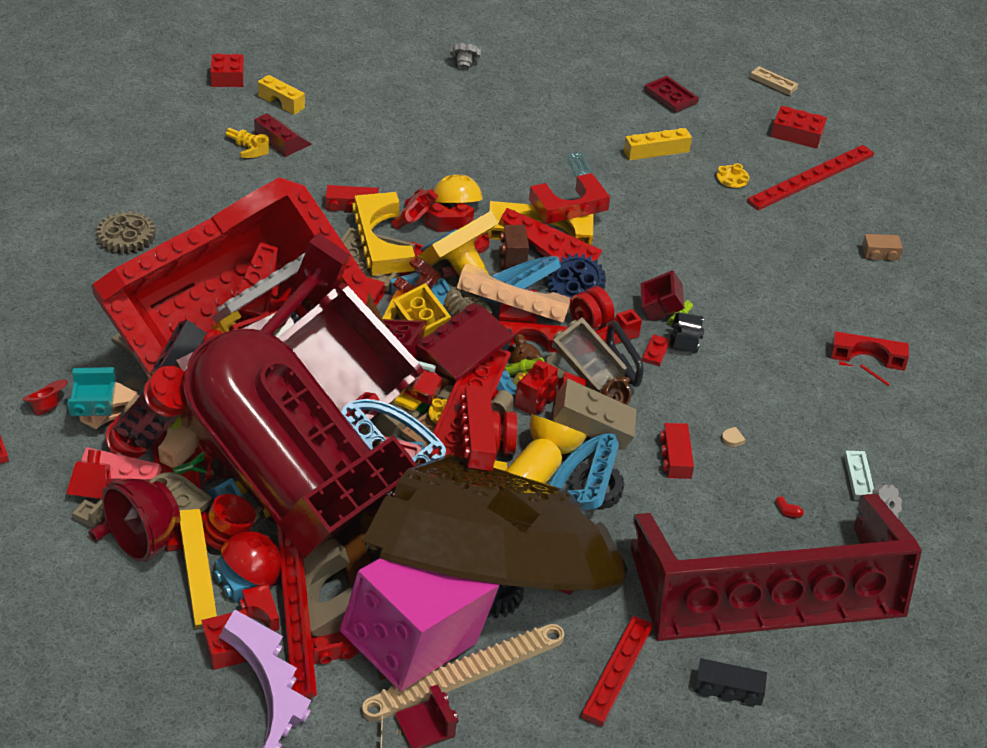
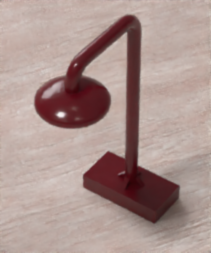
(316, 277)

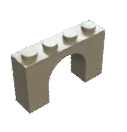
(319, 566)

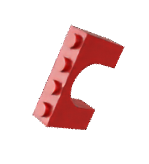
(554, 209)

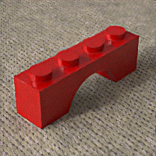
(629, 322)
(535, 332)
(890, 352)

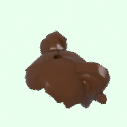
(528, 350)
(618, 389)

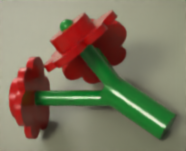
(204, 458)

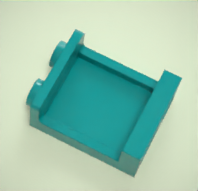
(92, 392)

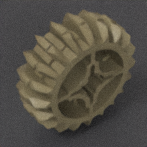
(458, 299)

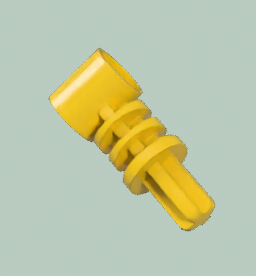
(257, 144)

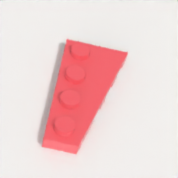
(127, 467)

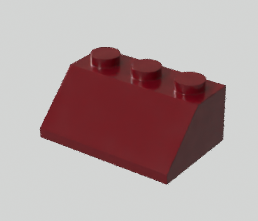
(280, 135)

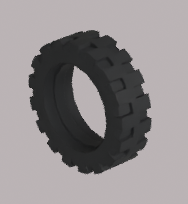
(616, 480)

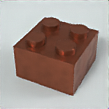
(514, 246)

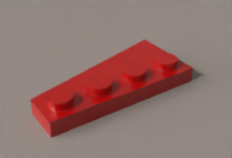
(259, 268)

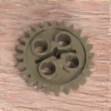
(126, 232)

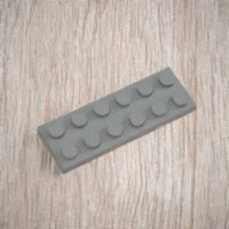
(257, 289)

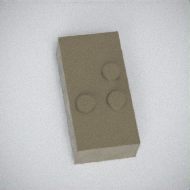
(594, 413)

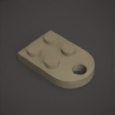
(185, 492)

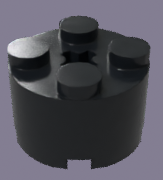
(686, 332)

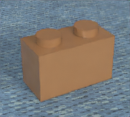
(882, 247)

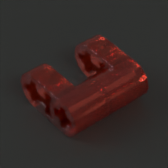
(428, 276)

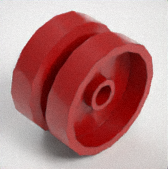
(592, 306)
(506, 432)

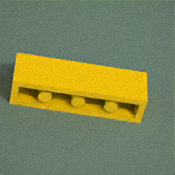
(657, 144)

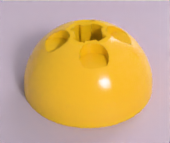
(457, 190)
(563, 436)

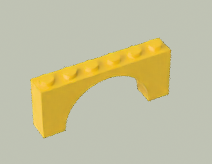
(577, 227)
(381, 256)

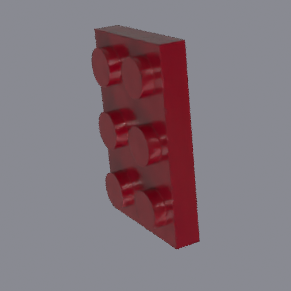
(671, 93)

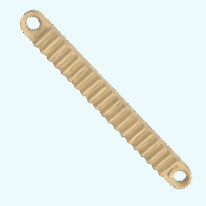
(465, 671)

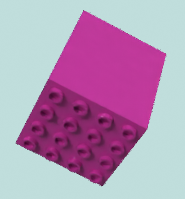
(414, 618)

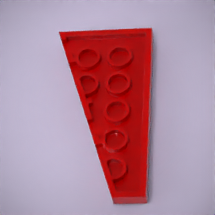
(549, 240)

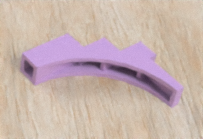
(260, 648)

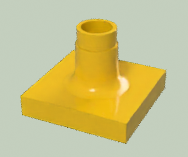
(459, 246)

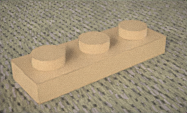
(774, 80)

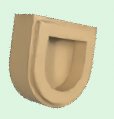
(732, 437)

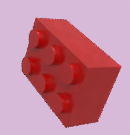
(799, 127)

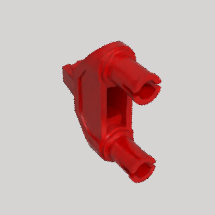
(415, 207)

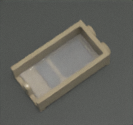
(588, 354)

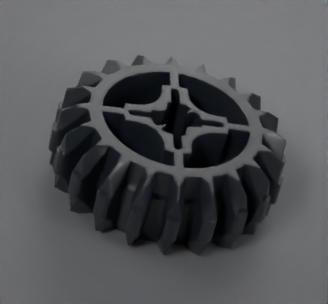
(506, 600)

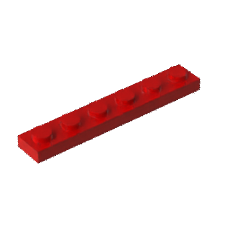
(617, 671)

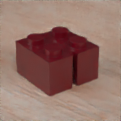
(662, 295)

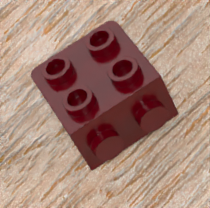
(428, 721)

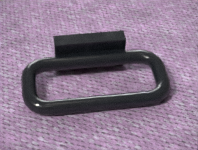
(635, 378)

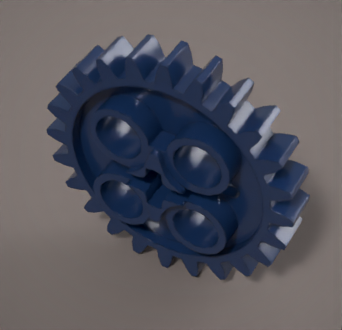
(590, 273)

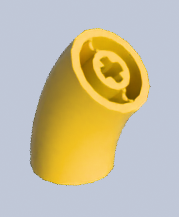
(537, 461)

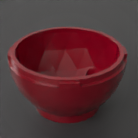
(140, 516)

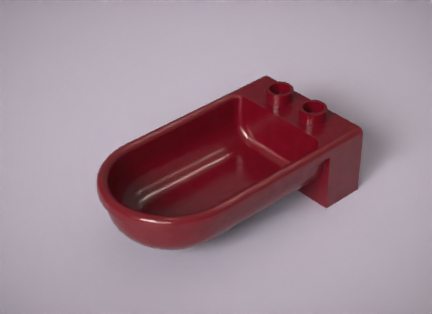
(288, 436)

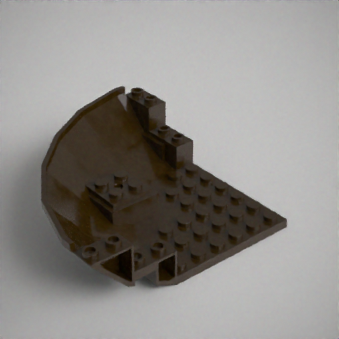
(493, 529)

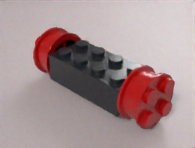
(148, 413)

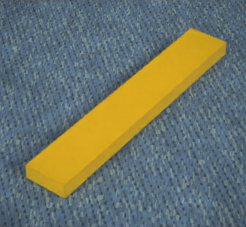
(197, 566)

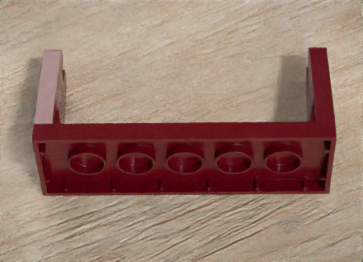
(780, 586)

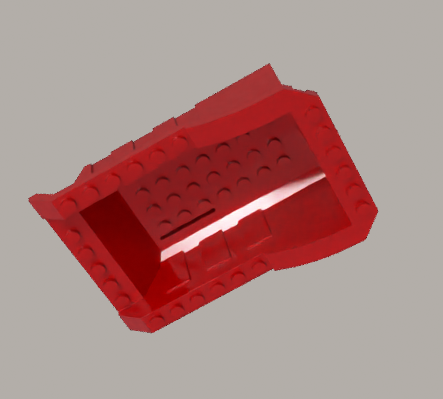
(207, 263)

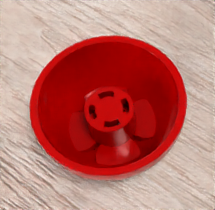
(253, 557)

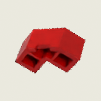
(444, 219)

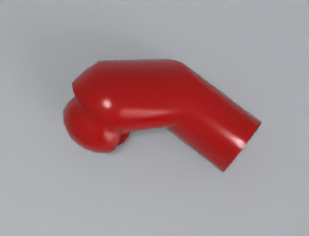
(788, 510)

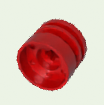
(226, 518)

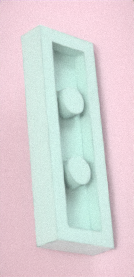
(858, 473)

